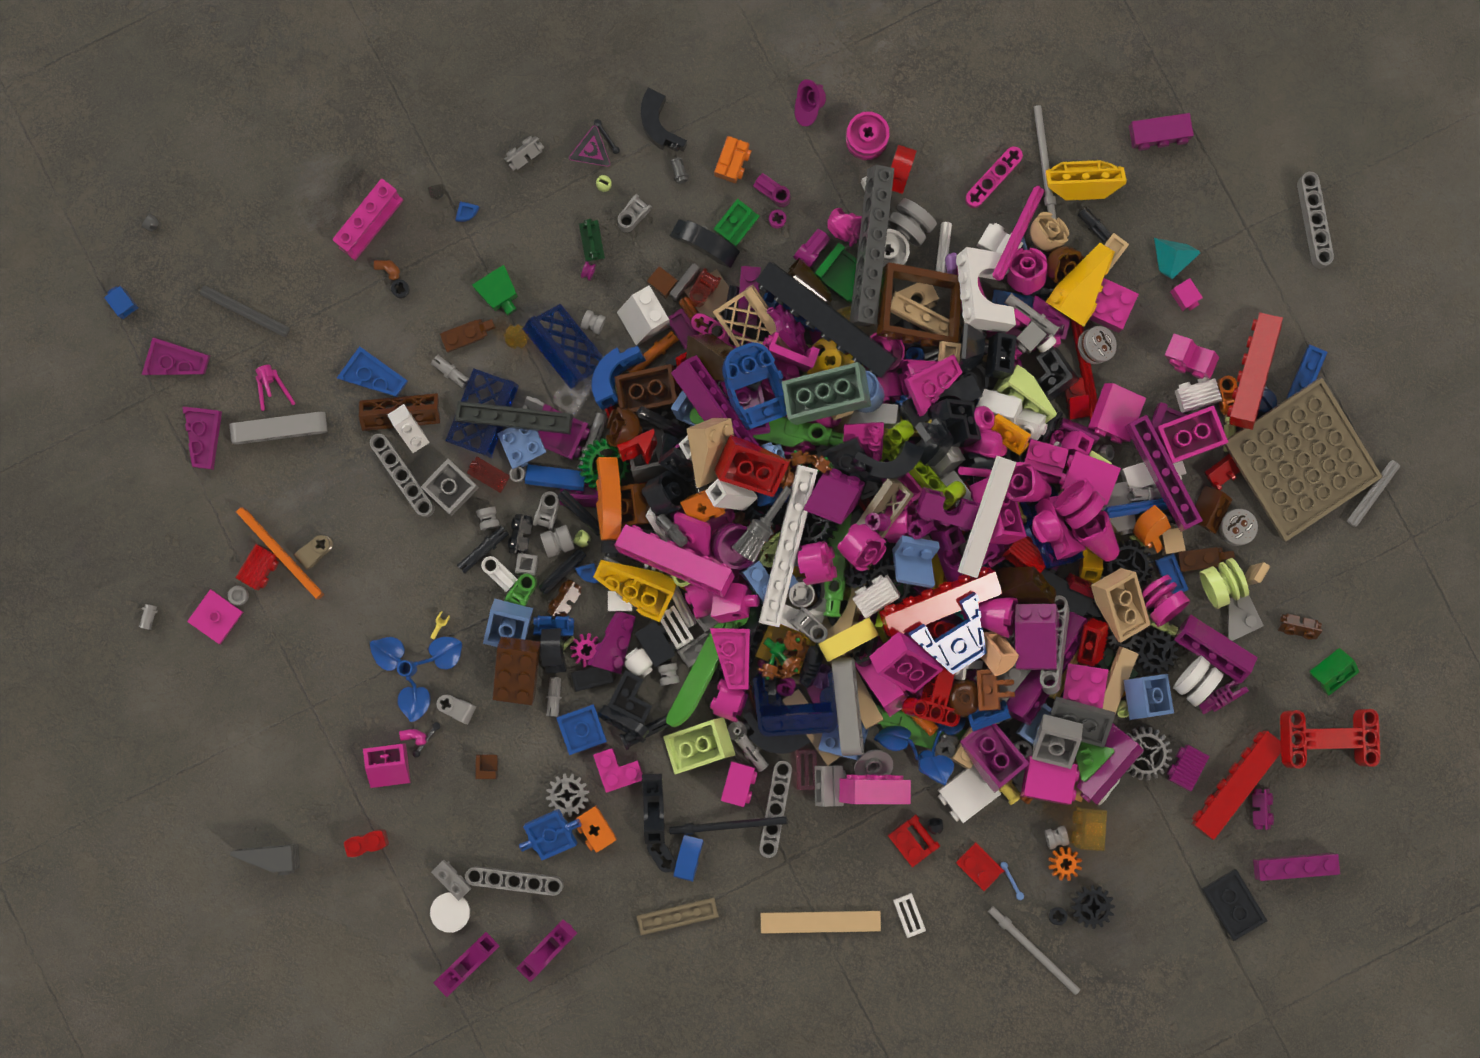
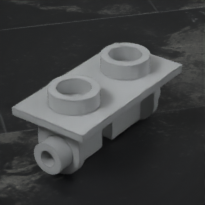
(529, 147)
(451, 880)

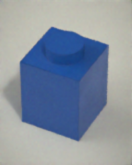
(121, 302)

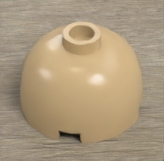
(1048, 232)

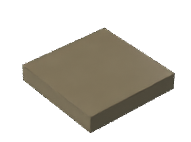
(715, 300)

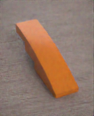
(608, 498)

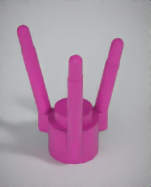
(265, 376)

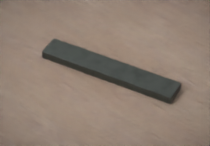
(514, 417)

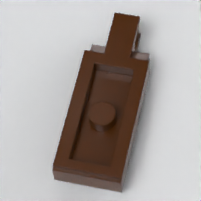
(466, 334)
(1202, 558)

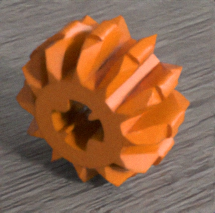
(1070, 867)

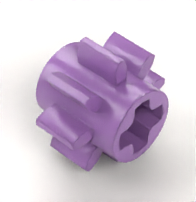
(822, 679)

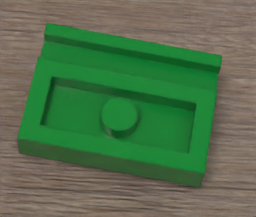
(736, 223)

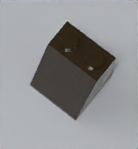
(710, 352)
(1025, 585)

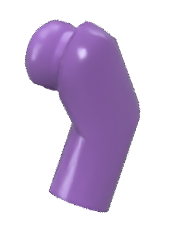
(950, 261)

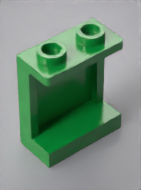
(839, 272)

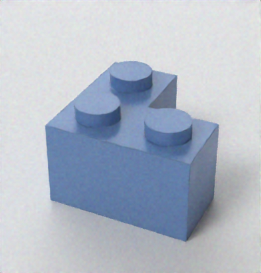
(758, 579)

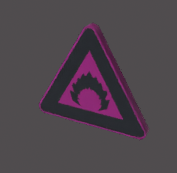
(591, 149)

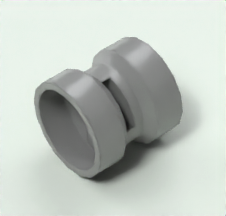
(593, 322)
(488, 513)
(668, 674)
(1056, 837)

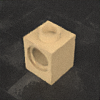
(1172, 541)

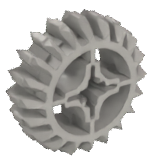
(1149, 761)

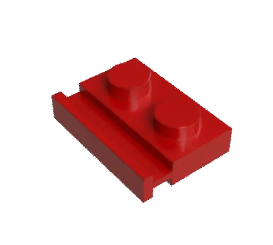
(979, 866)

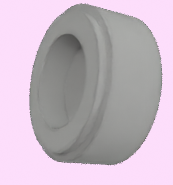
(238, 595)

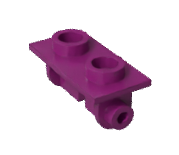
(1264, 816)

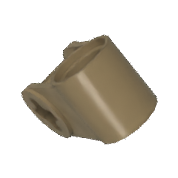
(311, 554)

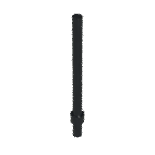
(691, 828)

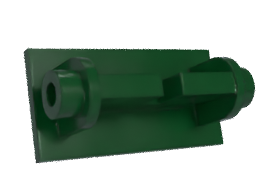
(591, 240)

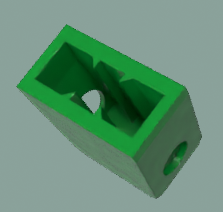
(497, 290)

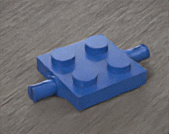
(550, 834)

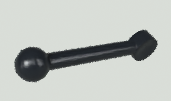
(598, 123)
(436, 726)

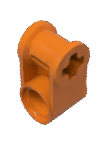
(1226, 395)

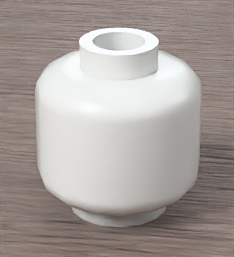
(638, 662)

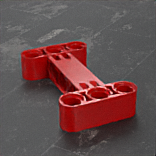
(936, 692)
(1330, 738)

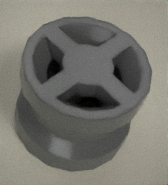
(947, 745)

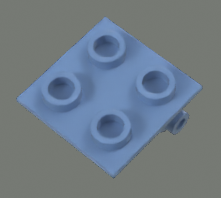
(521, 445)

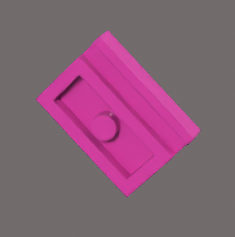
(1046, 458)

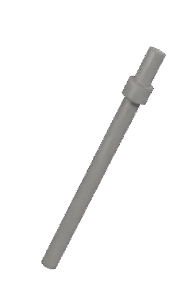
(1049, 199)
(1006, 923)

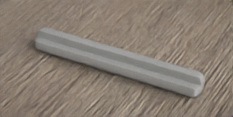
(1373, 494)

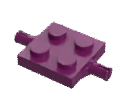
(789, 329)

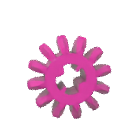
(580, 647)

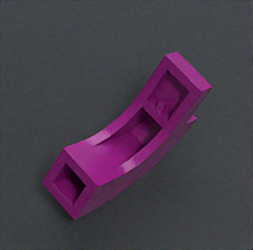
(546, 950)
(466, 964)

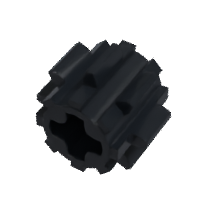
(855, 577)

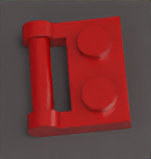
(908, 844)

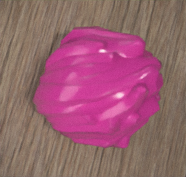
(845, 226)

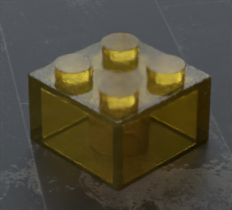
(1089, 829)

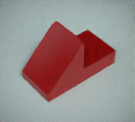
(1077, 401)
(641, 444)

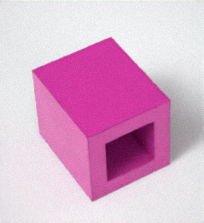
(1186, 295)
(1077, 442)

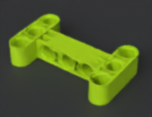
(922, 474)

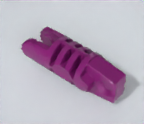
(1222, 697)

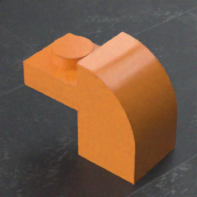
(1150, 527)

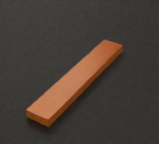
(280, 553)

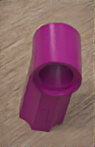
(771, 189)
(810, 251)
(922, 527)

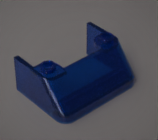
(795, 719)

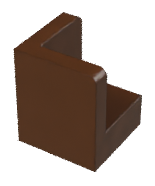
(662, 282)
(486, 766)

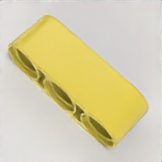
(848, 639)

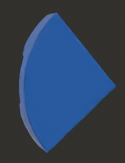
(466, 211)
(587, 572)

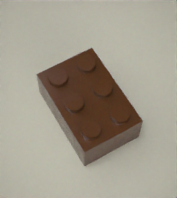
(649, 388)
(516, 670)

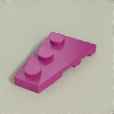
(931, 382)
(733, 654)

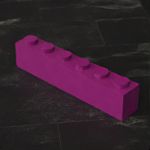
(707, 396)
(1163, 473)
(1030, 694)

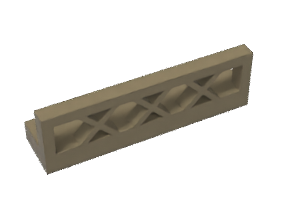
(883, 499)

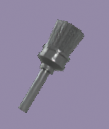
(760, 530)

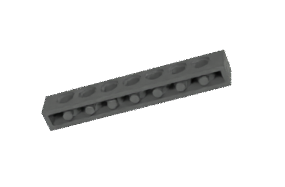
(871, 245)

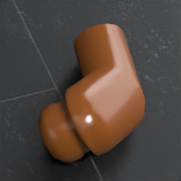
(389, 267)

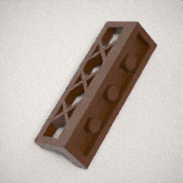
(378, 416)

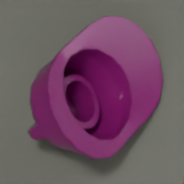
(808, 102)

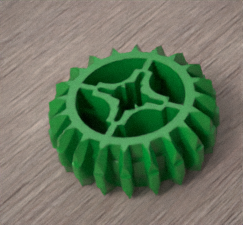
(593, 453)

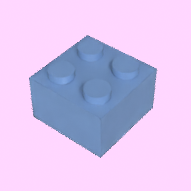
(507, 621)
(1148, 696)

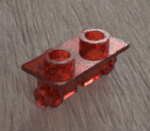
(488, 474)

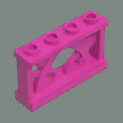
(368, 219)

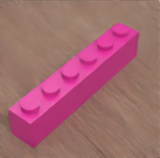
(675, 560)

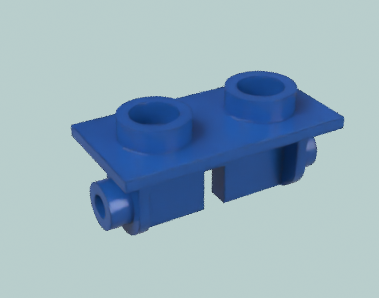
(547, 622)

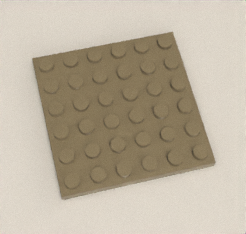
(1302, 459)

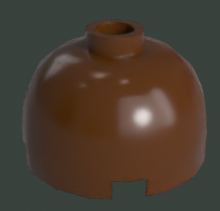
(1062, 262)
(623, 426)
(963, 697)

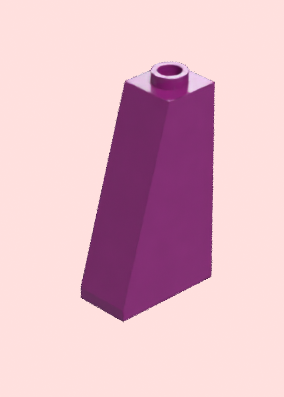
(1113, 769)

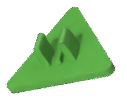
(1091, 758)

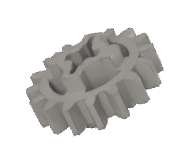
(566, 785)

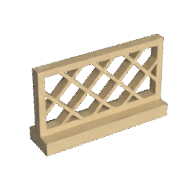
(760, 309)

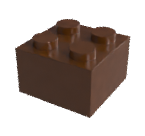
(633, 506)

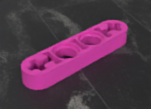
(993, 177)
(724, 337)

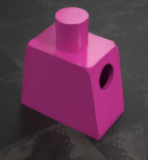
(735, 604)

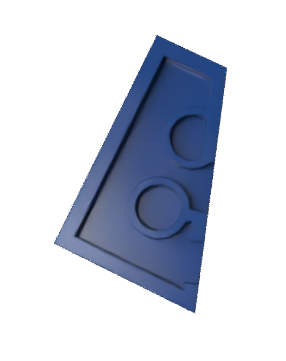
(372, 374)

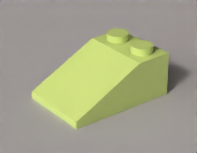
(1025, 387)
(699, 745)

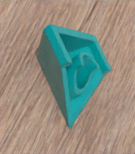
(1173, 256)

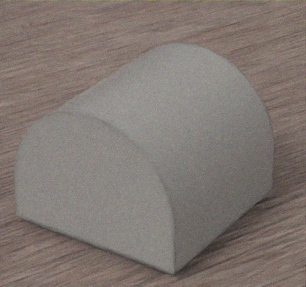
(526, 564)

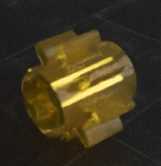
(515, 336)

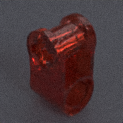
(706, 285)

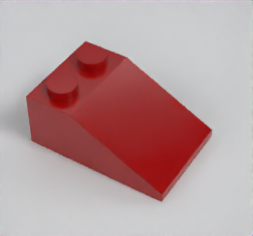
(750, 466)

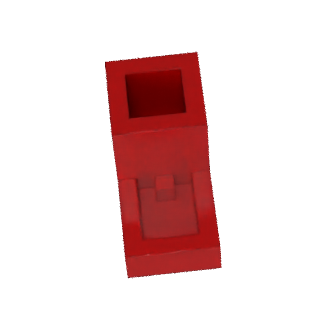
(902, 165)

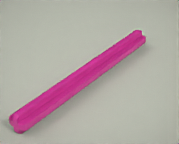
(1018, 233)

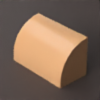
(1000, 653)

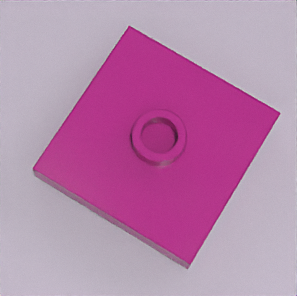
(697, 534)
(215, 616)

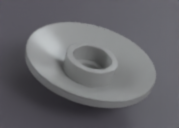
(881, 764)

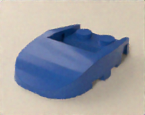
(747, 366)

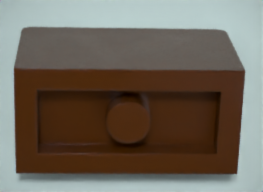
(1212, 508)

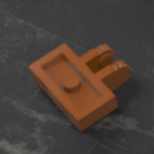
(988, 690)

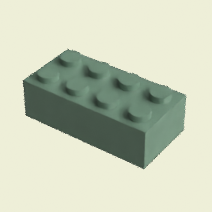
(826, 393)

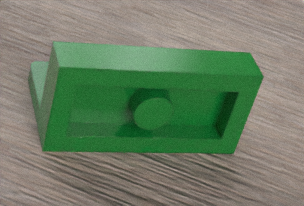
(1335, 671)

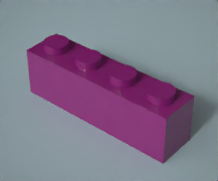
(1215, 648)
(1296, 866)

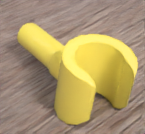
(440, 622)

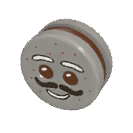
(1097, 345)
(1238, 527)

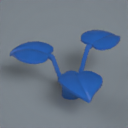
(388, 655)
(936, 767)

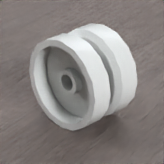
(897, 246)
(1198, 681)

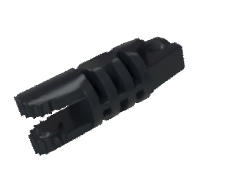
(811, 665)

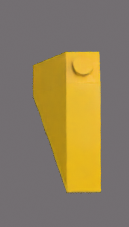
(1079, 289)
(643, 588)

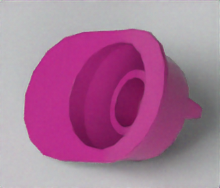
(989, 445)
(1046, 524)

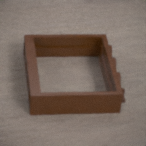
(924, 276)

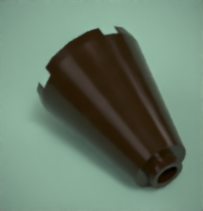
(809, 279)

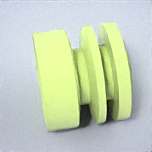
(1226, 582)

